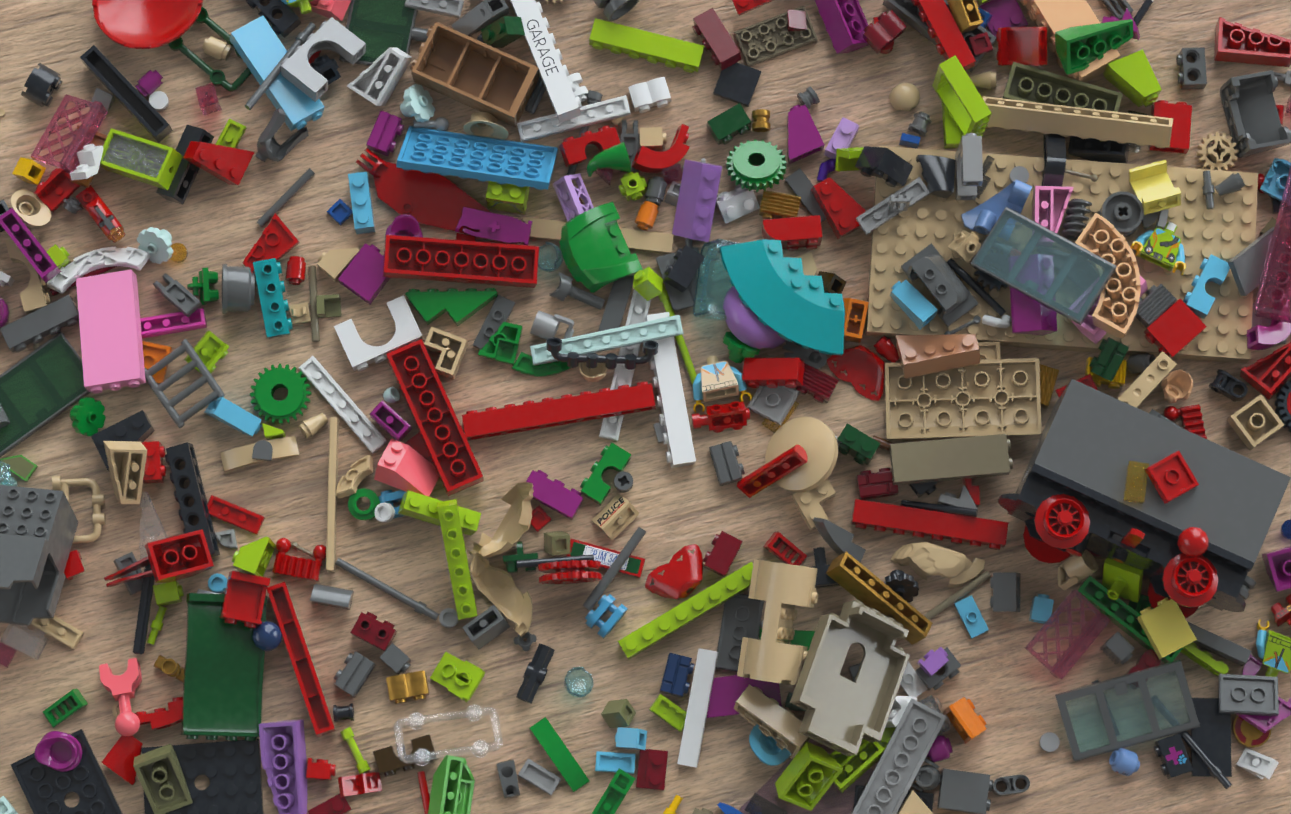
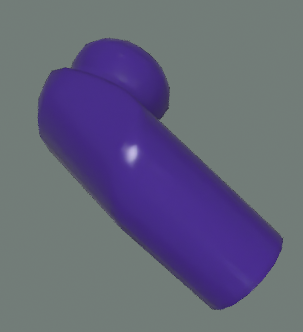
(825, 168)

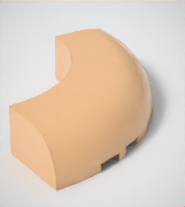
(1122, 292)

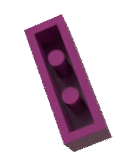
(554, 494)

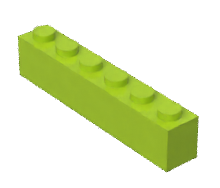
(646, 45)

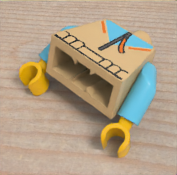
(718, 382)

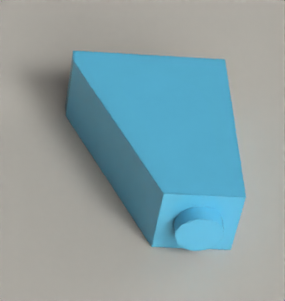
(913, 303)
(234, 416)

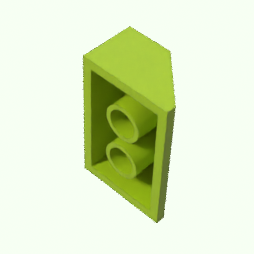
(254, 557)
(808, 777)

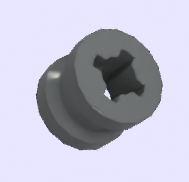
(808, 97)
(623, 485)

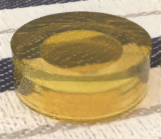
(180, 252)

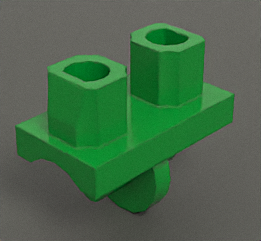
(202, 288)

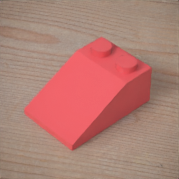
(406, 469)

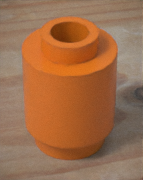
(646, 215)

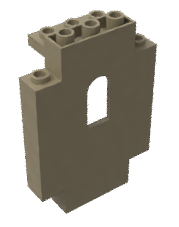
(843, 710)

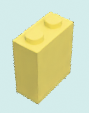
(1166, 627)

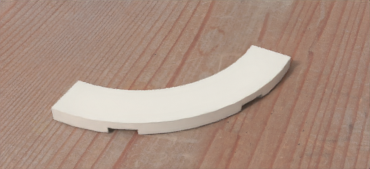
(95, 260)

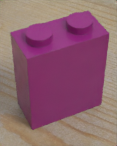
(365, 274)

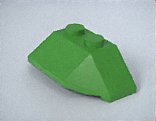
(452, 787)

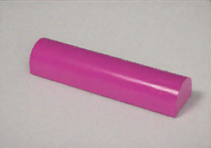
(172, 323)

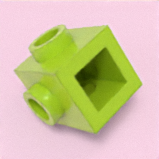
(632, 193)

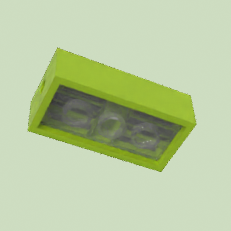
(140, 159)

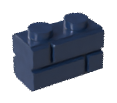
(676, 675)

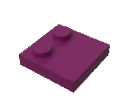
(1005, 14)

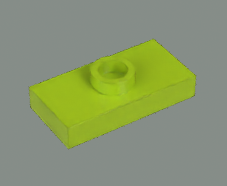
(669, 712)

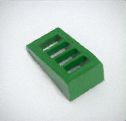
(79, 699)

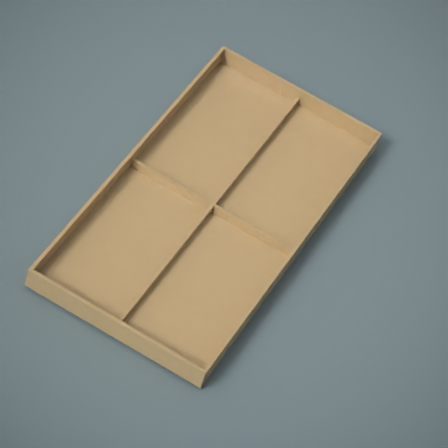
(1202, 232)

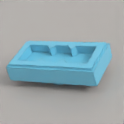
(971, 616)
(613, 761)

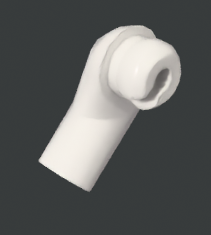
(992, 321)

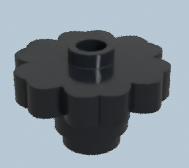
(902, 584)

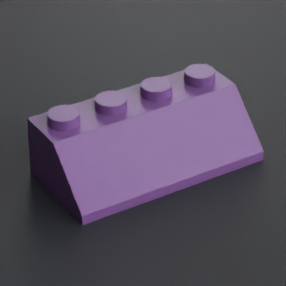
(697, 200)

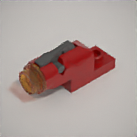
(101, 214)

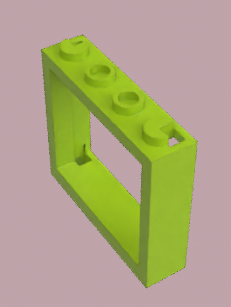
(961, 97)

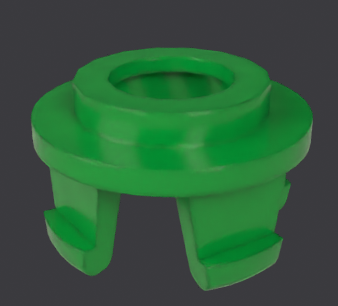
(368, 514)

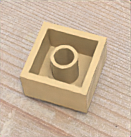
(1255, 422)

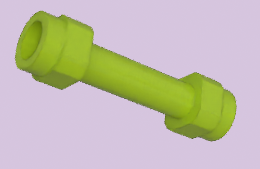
(347, 735)

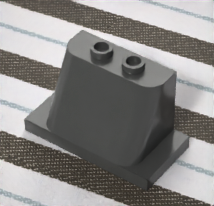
(942, 283)

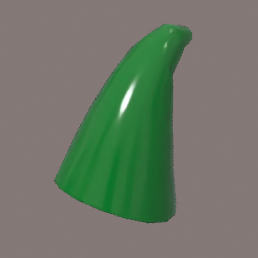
(611, 158)

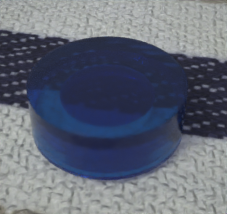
(1286, 529)

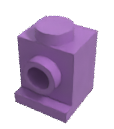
(933, 661)

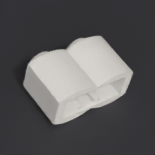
(649, 94)

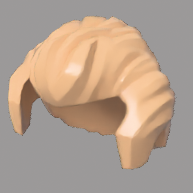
(1177, 386)

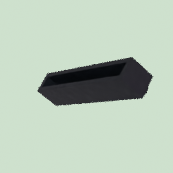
(126, 93)

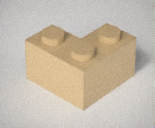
(451, 349)
(809, 502)

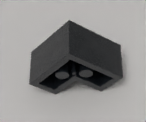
(885, 165)

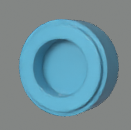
(217, 583)

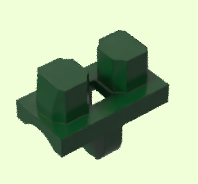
(510, 560)

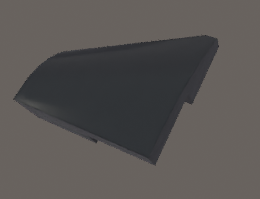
(939, 174)

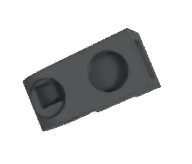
(508, 778)

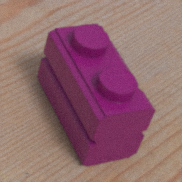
(384, 133)
(390, 421)

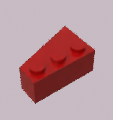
(220, 161)
(838, 207)
(1269, 372)

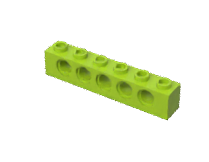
(457, 559)

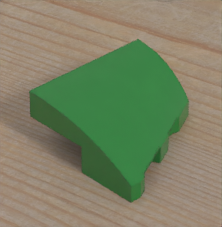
(503, 344)

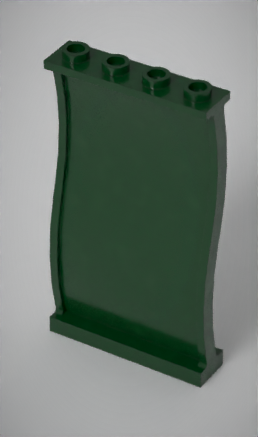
(220, 673)

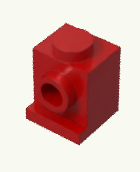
(320, 770)

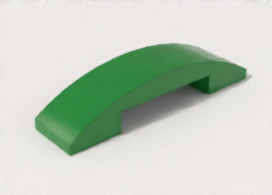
(559, 754)
(614, 793)

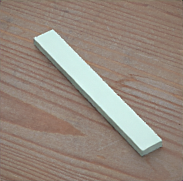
(612, 338)

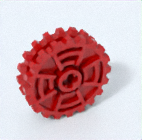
(570, 572)

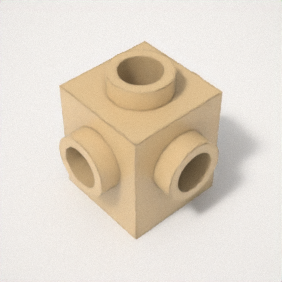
(965, 245)

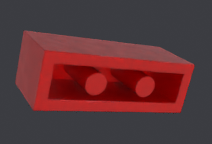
(773, 372)

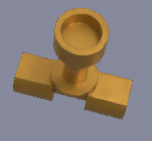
(170, 668)

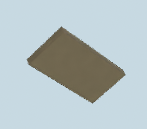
(772, 39)

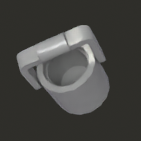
(547, 325)

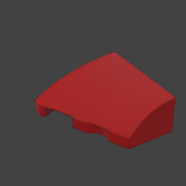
(121, 757)

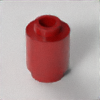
(295, 270)

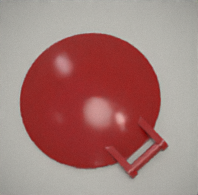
(145, 22)

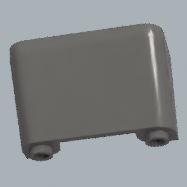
(1253, 113)

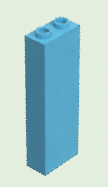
(261, 53)

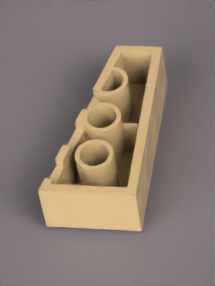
(771, 719)

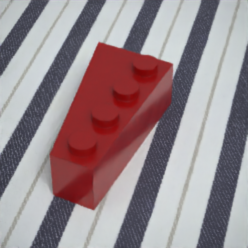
(1250, 46)

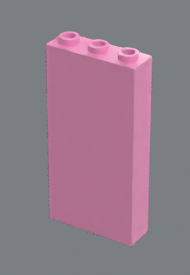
(110, 331)

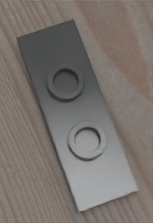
(498, 314)

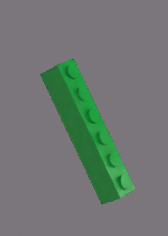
(1119, 613)

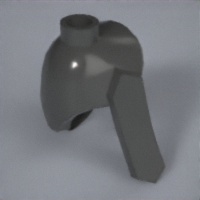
(267, 145)

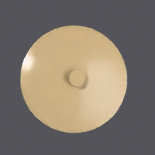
(819, 445)

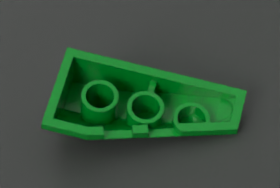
(1086, 43)

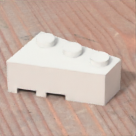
(382, 76)

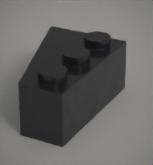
(134, 428)

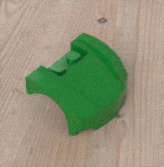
(596, 248)

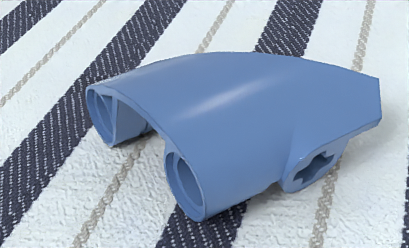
(986, 214)

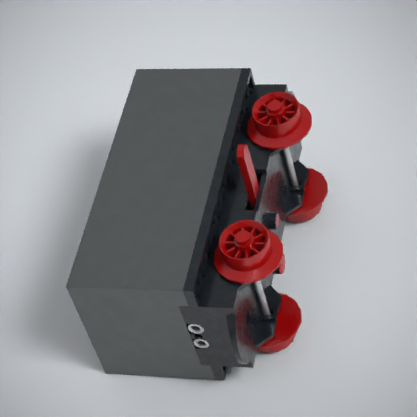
(1077, 490)

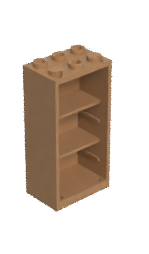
(474, 74)

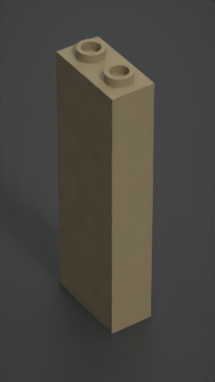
(950, 459)

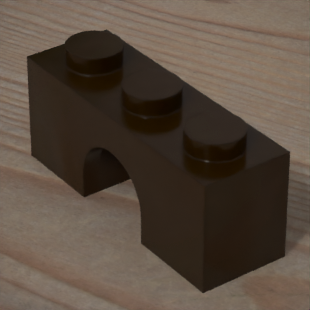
(389, 763)

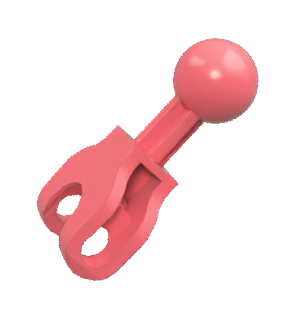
(122, 690)

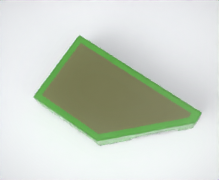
(20, 466)

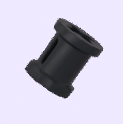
(343, 712)

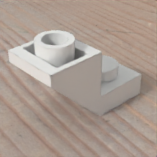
(89, 162)

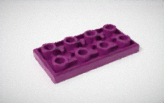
(728, 690)

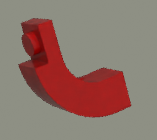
(654, 161)

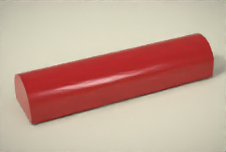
(773, 471)

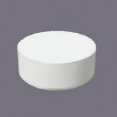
(158, 100)
(384, 512)

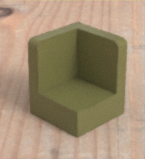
(328, 306)
(557, 543)
(618, 713)

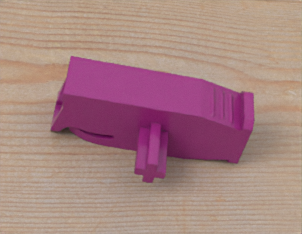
(494, 226)

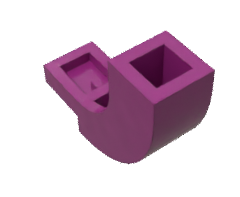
(1265, 337)

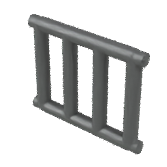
(169, 404)

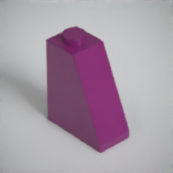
(802, 134)

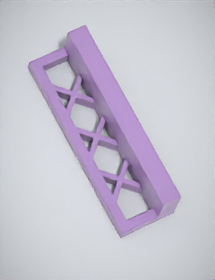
(569, 195)

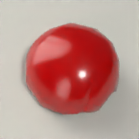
(1193, 542)

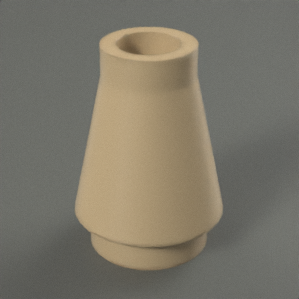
(984, 80)
(312, 425)

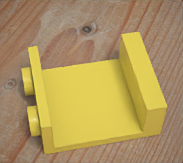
(1154, 187)

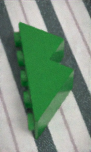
(458, 304)

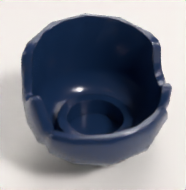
(267, 636)

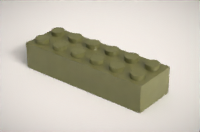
(1040, 86)

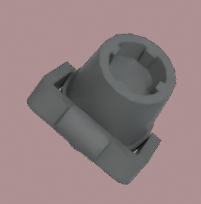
(927, 777)

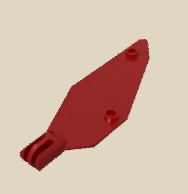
(424, 196)

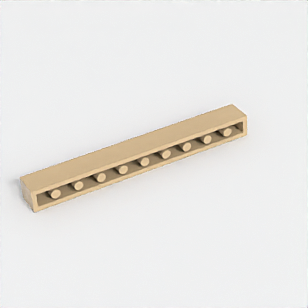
(1079, 122)

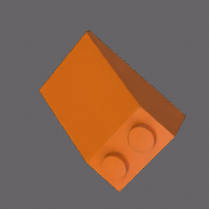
(965, 719)

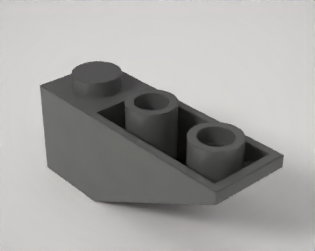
(481, 16)

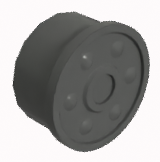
(237, 289)

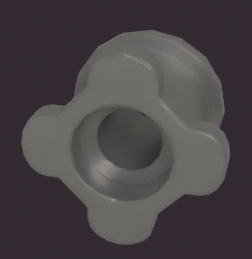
(920, 123)

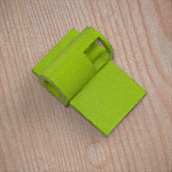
(457, 676)

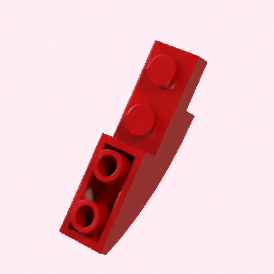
(161, 718)

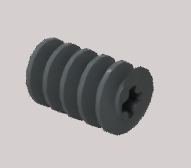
(1075, 218)

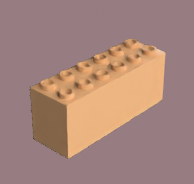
(1064, 14)

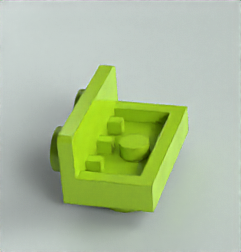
(209, 350)

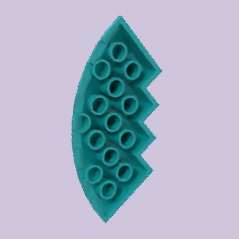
(785, 296)

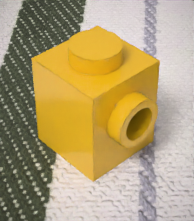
(29, 171)

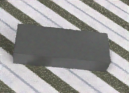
(1220, 646)

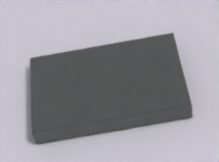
(1248, 695)

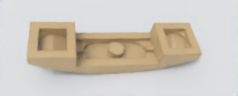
(242, 456)

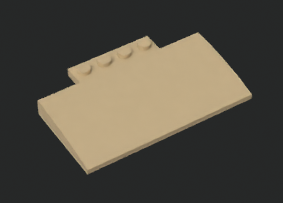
(966, 400)

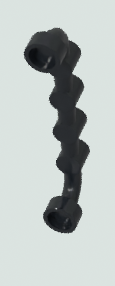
(611, 360)

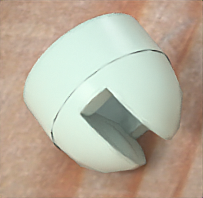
(391, 395)

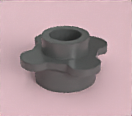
(72, 205)
(525, 644)

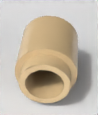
(216, 48)

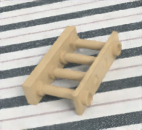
(1148, 380)

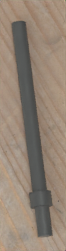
(300, 40)
(419, 606)

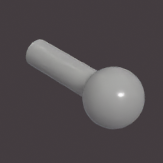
(439, 124)

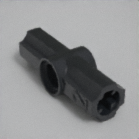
(535, 673)

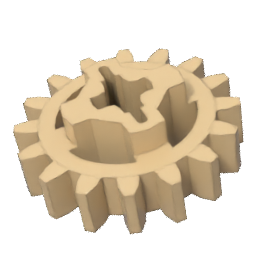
(1218, 145)

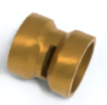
(761, 120)

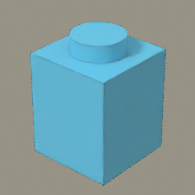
(1041, 609)
(631, 738)

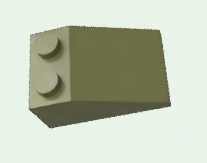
(162, 779)

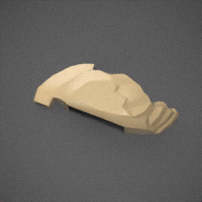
(512, 526)
(937, 560)
(503, 593)

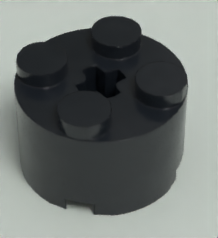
(41, 85)

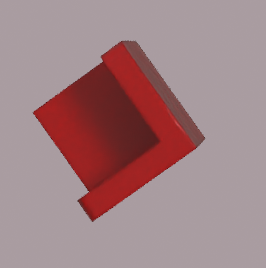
(74, 565)

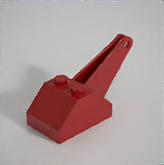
(170, 559)

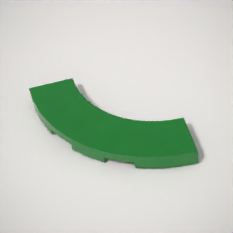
(525, 365)

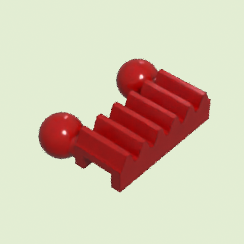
(1190, 417)
(295, 566)

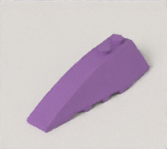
(285, 764)

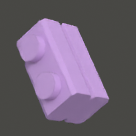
(842, 137)

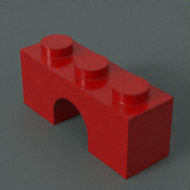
(574, 149)

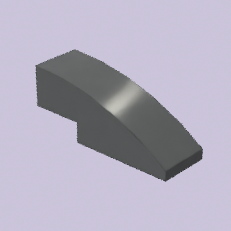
(838, 538)

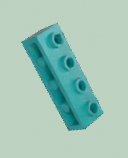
(271, 298)

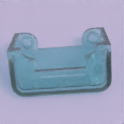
(712, 282)

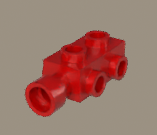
(722, 416)

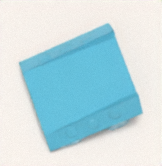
(1276, 179)

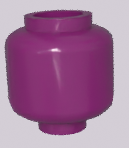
(940, 749)

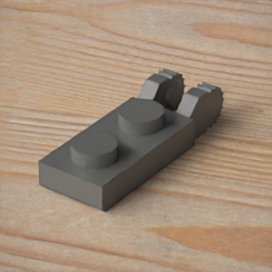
(631, 141)
(178, 295)

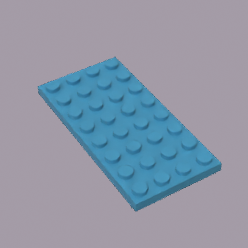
(477, 157)

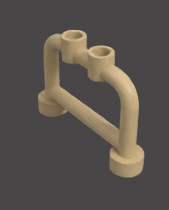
(97, 501)

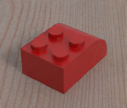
(794, 232)

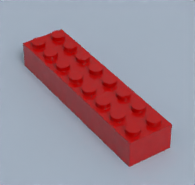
(460, 261)
(435, 417)

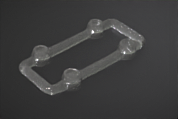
(423, 756)

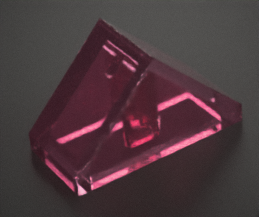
(208, 99)

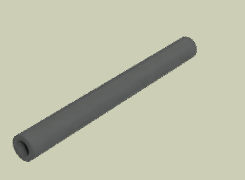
(614, 568)

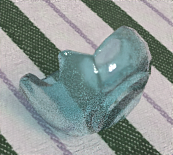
(549, 257)
(578, 682)

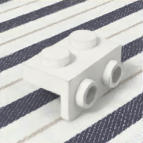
(736, 203)

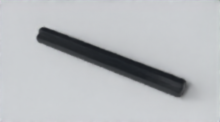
(143, 613)

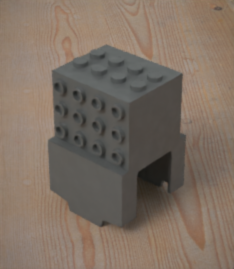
(34, 551)

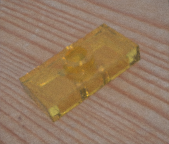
(1136, 482)

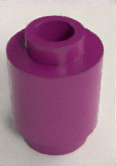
(149, 82)

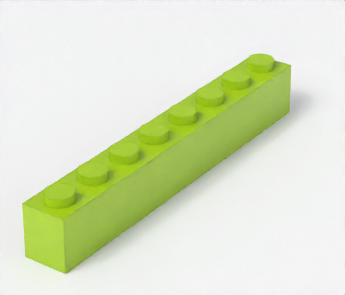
(687, 612)

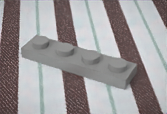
(880, 214)

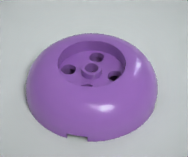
(745, 324)

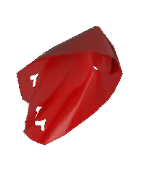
(861, 368)
(678, 575)

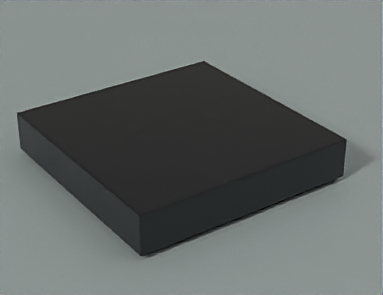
(737, 83)

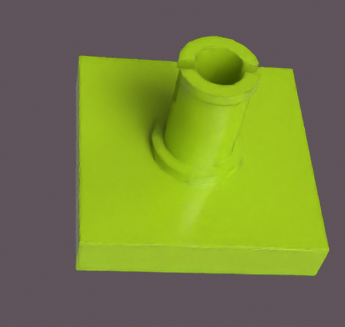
(1122, 580)

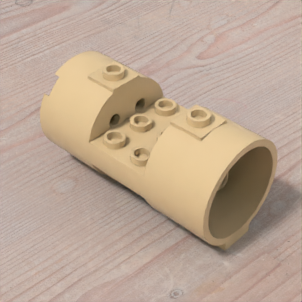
(782, 588)

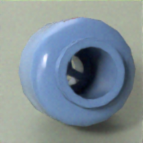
(1124, 761)

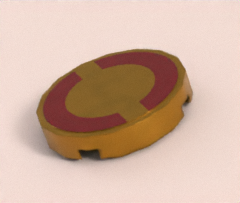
(1248, 734)

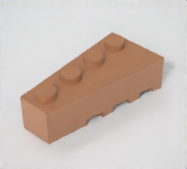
(936, 353)

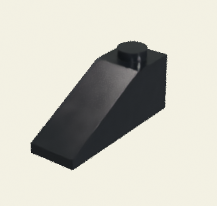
(1098, 150)

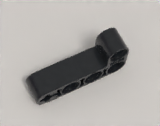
(1054, 160)

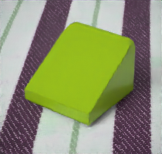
(272, 432)

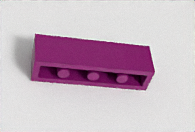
(29, 245)

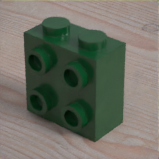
(857, 445)

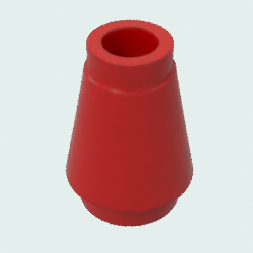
(886, 349)

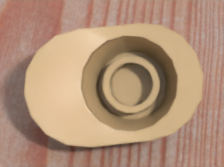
(485, 125)
(30, 208)

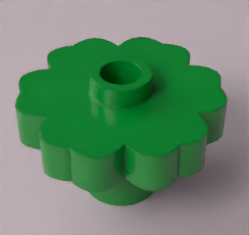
(738, 349)
(88, 416)

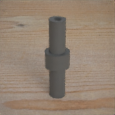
(1208, 190)

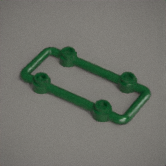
(216, 76)

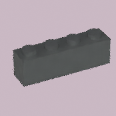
(40, 324)

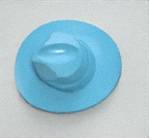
(766, 748)

